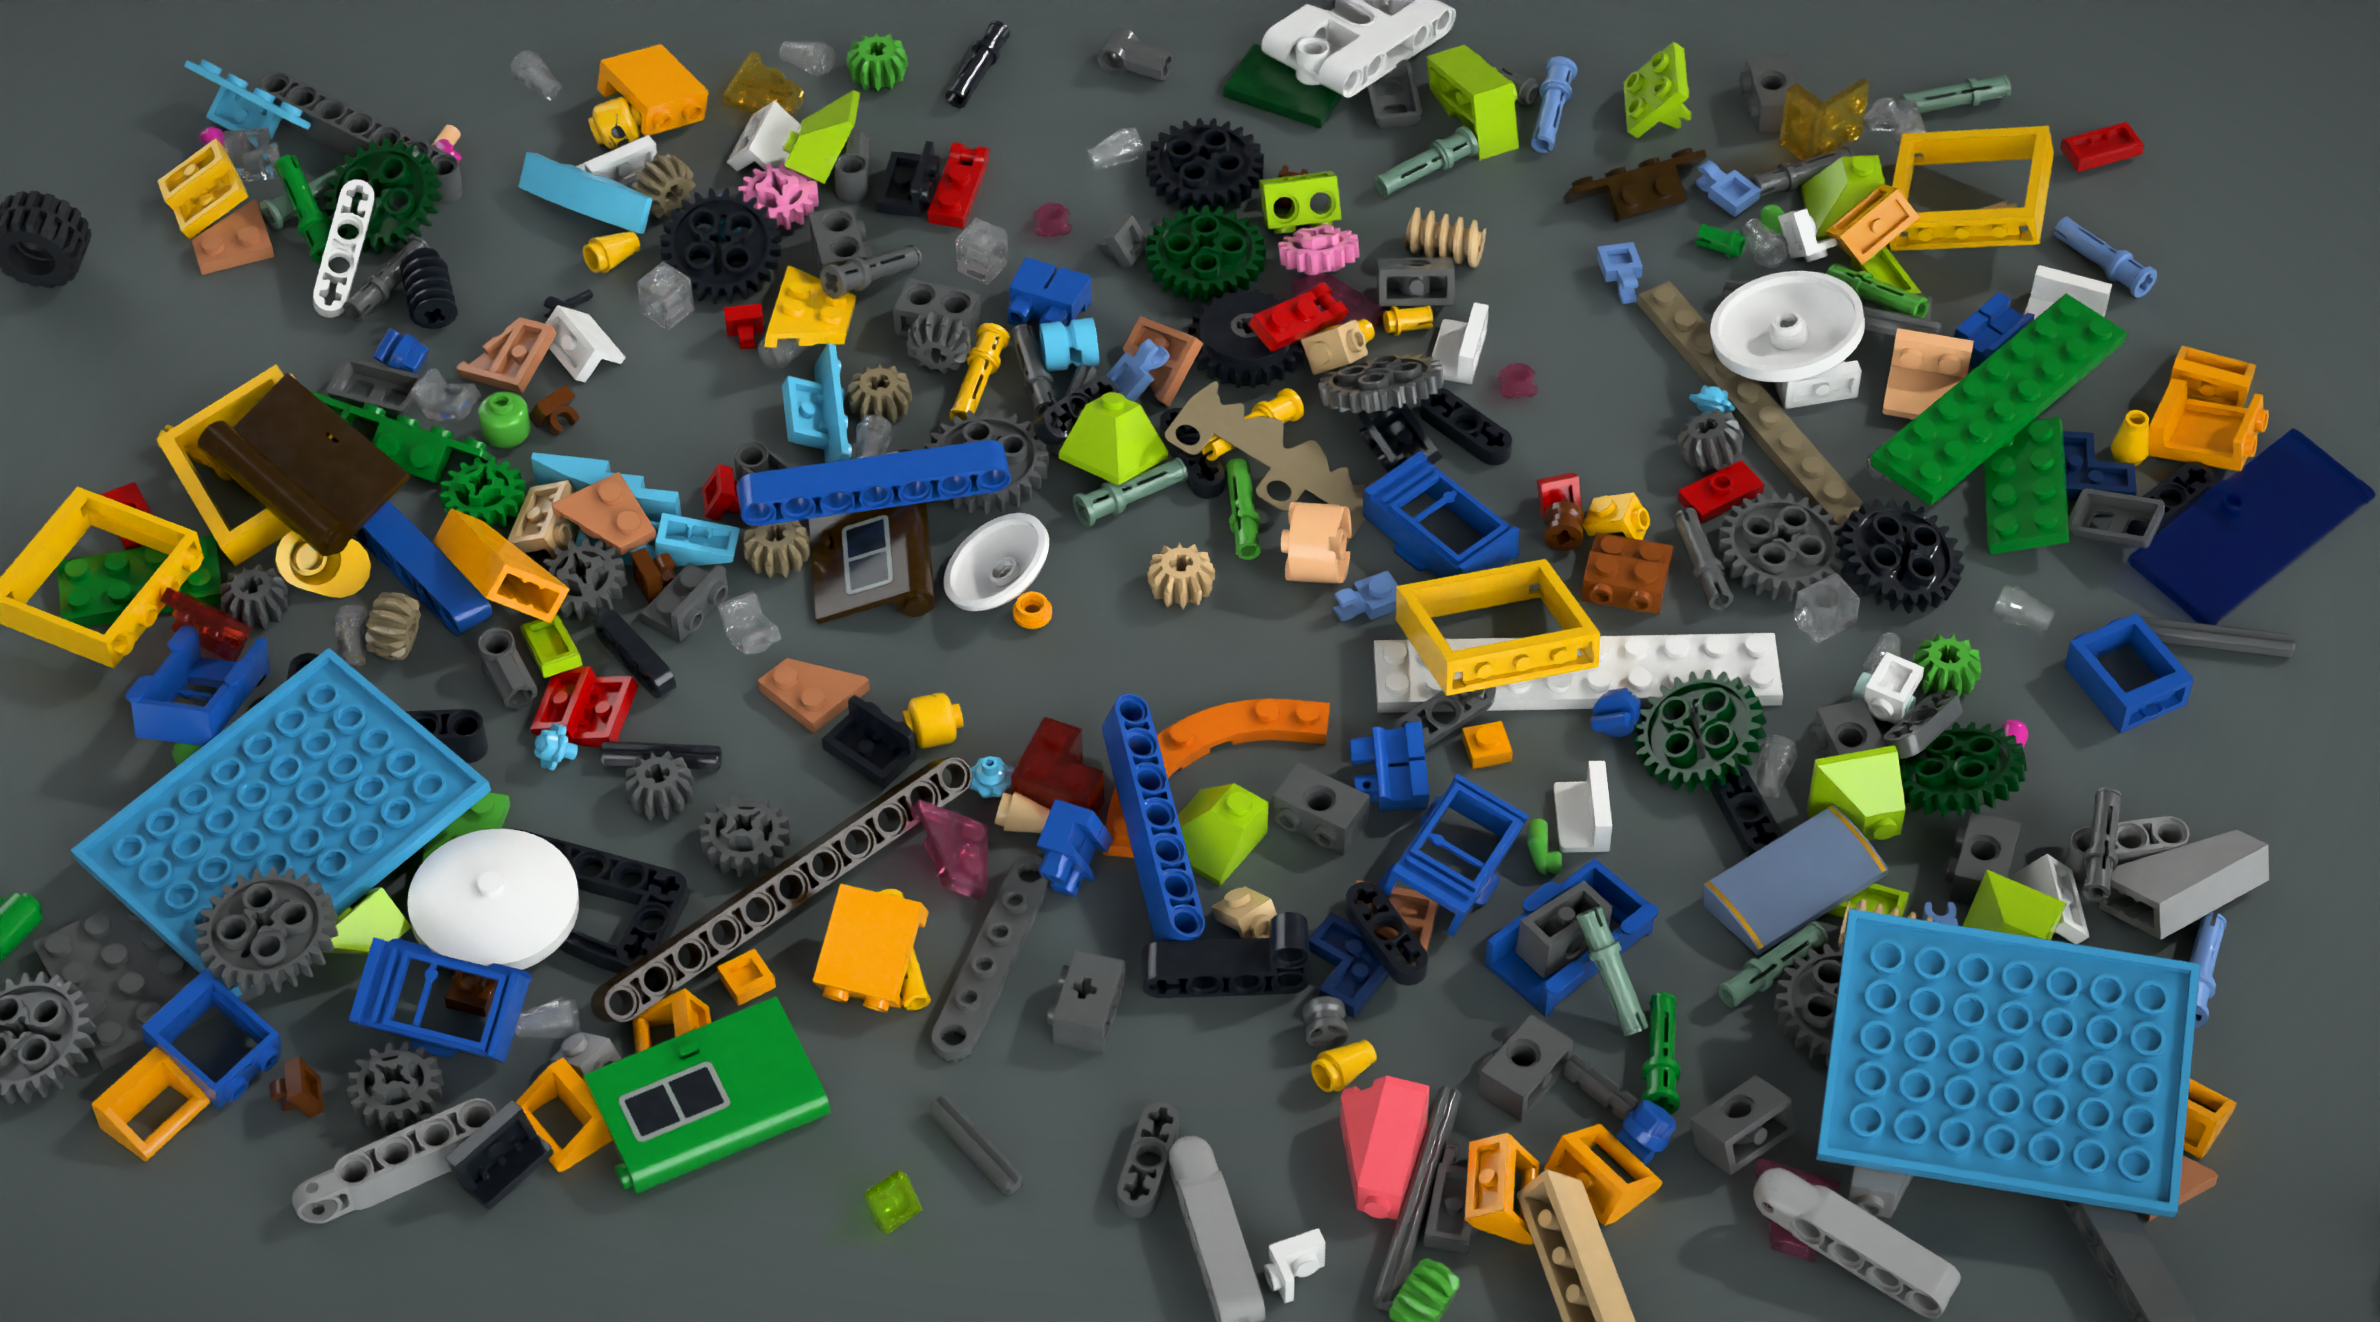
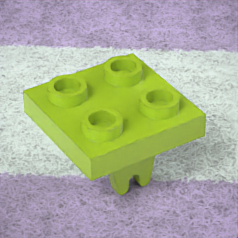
(1657, 92)

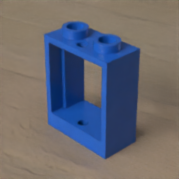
(2143, 703)
(186, 1009)

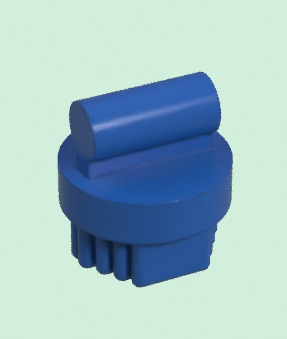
(401, 352)
(1616, 713)
(1647, 1131)

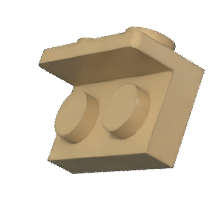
(538, 526)

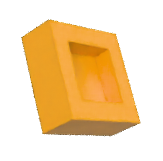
(1487, 744)
(746, 977)

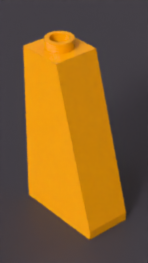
(499, 567)

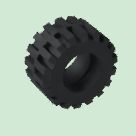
(41, 239)

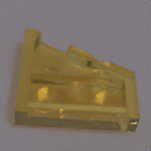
(759, 86)

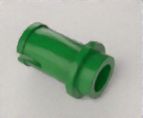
(1721, 241)

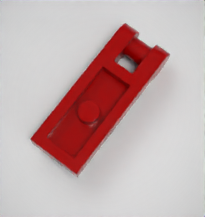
(958, 185)
(1298, 317)

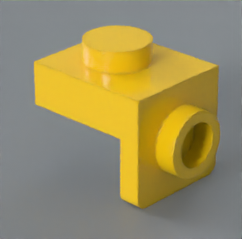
(1617, 514)

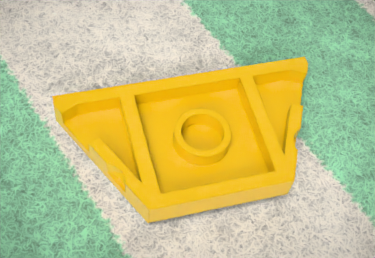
(808, 313)

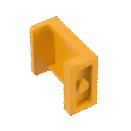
(655, 87)
(2205, 430)
(868, 947)

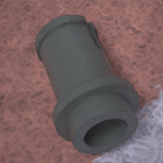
(1526, 88)

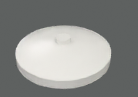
(1787, 326)
(494, 899)

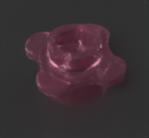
(1052, 220)
(1517, 381)

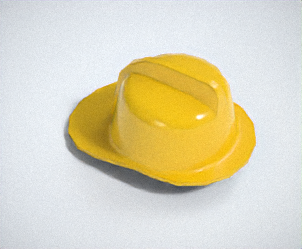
(326, 575)

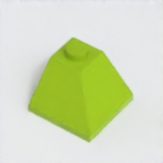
(821, 138)
(1840, 189)
(1113, 440)
(1864, 788)
(1222, 829)
(2013, 908)
(367, 918)

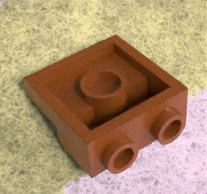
(1627, 573)

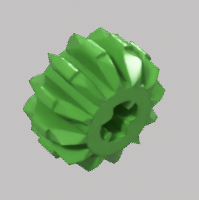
(877, 62)
(1948, 665)
(1425, 1293)

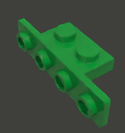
(415, 449)

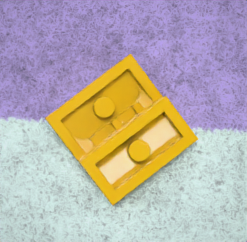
(202, 188)

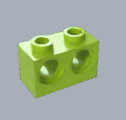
(1300, 191)

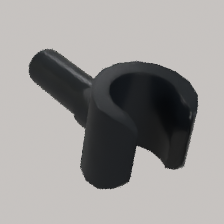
(552, 302)

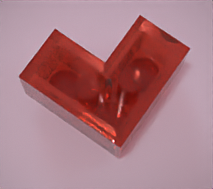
(1054, 769)

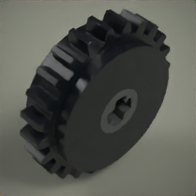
(1232, 347)

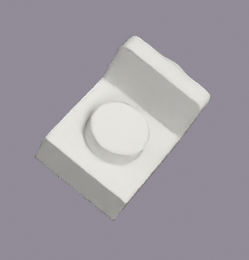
(1800, 234)
(1892, 687)
(1294, 1257)

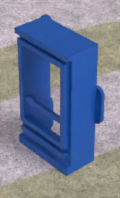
(1415, 543)
(154, 696)
(1437, 879)
(1629, 910)
(382, 987)

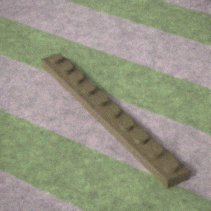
(1753, 405)

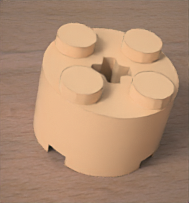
(1317, 543)

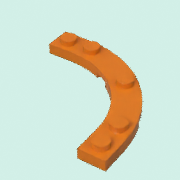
(1232, 722)

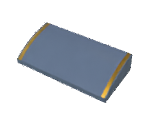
(1794, 880)

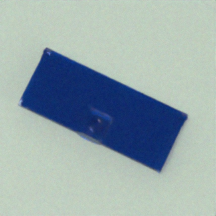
(2251, 527)

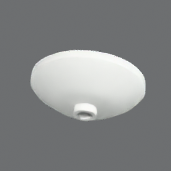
(996, 562)

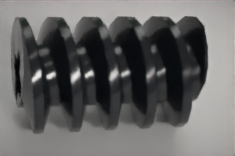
(428, 288)

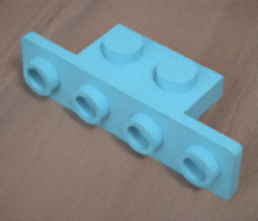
(240, 108)
(816, 409)

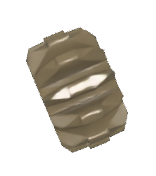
(666, 182)
(879, 393)
(776, 548)
(392, 626)

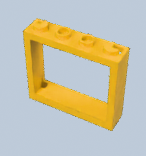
(1977, 226)
(183, 439)
(56, 541)
(1502, 661)

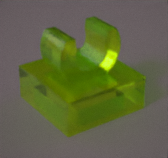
(892, 1201)

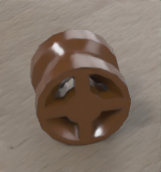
(1563, 526)

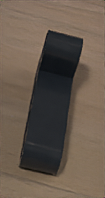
(1231, 965)

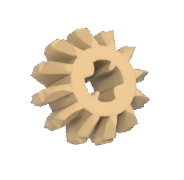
(1181, 575)

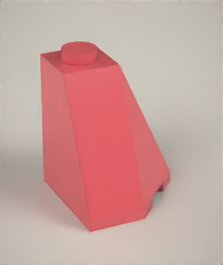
(1382, 1141)

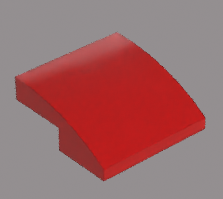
(586, 705)

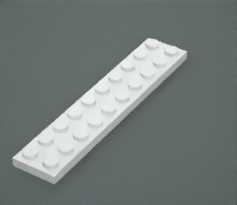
(1628, 662)

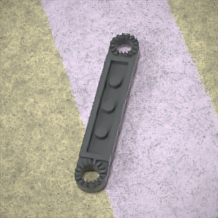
(990, 960)

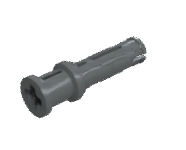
(859, 273)

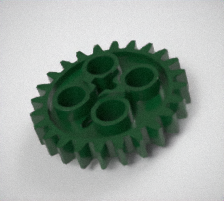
(414, 187)
(1205, 253)
(1664, 735)
(1963, 770)

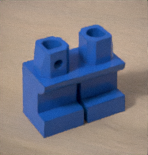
(1047, 294)
(1991, 327)
(1399, 767)
(1069, 846)

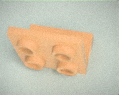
(1923, 371)

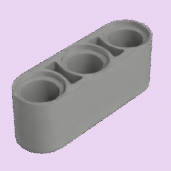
(2133, 841)

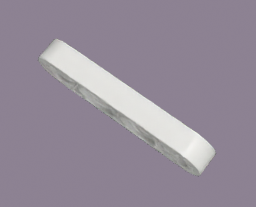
(343, 248)

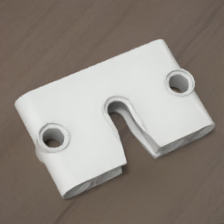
(1355, 40)

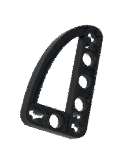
(645, 895)

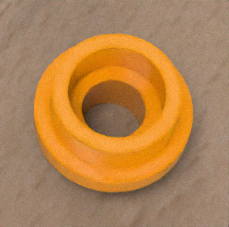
(1032, 610)

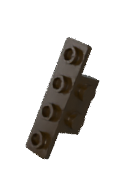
(1640, 190)

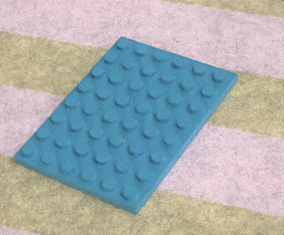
(303, 781)
(2010, 1063)

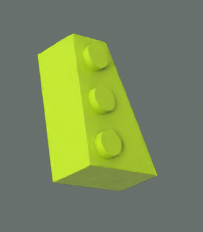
(1477, 96)

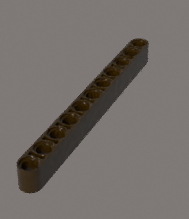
(767, 896)

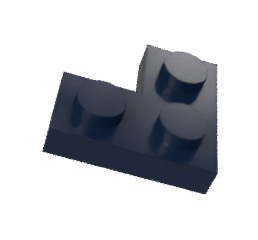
(2085, 472)
(1357, 968)

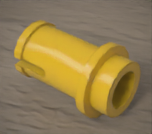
(1407, 319)

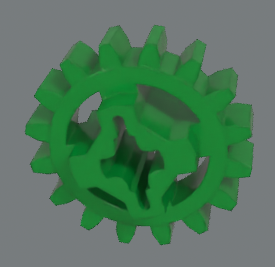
(484, 491)

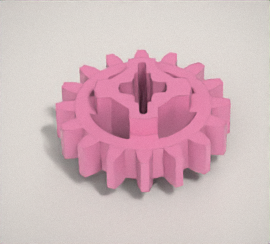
(783, 192)
(1319, 249)

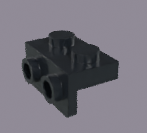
(908, 182)
(1397, 436)
(871, 742)
(498, 1156)

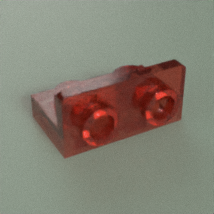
(216, 629)

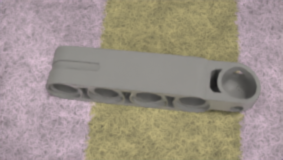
(377, 1167)
(1215, 1232)
(1858, 1241)

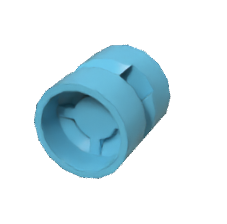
(1069, 344)

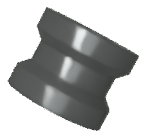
(1325, 1022)

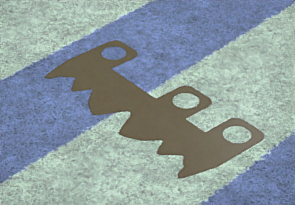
(1262, 438)

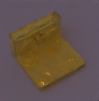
(1819, 126)

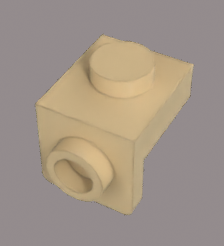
(1335, 347)
(1245, 912)

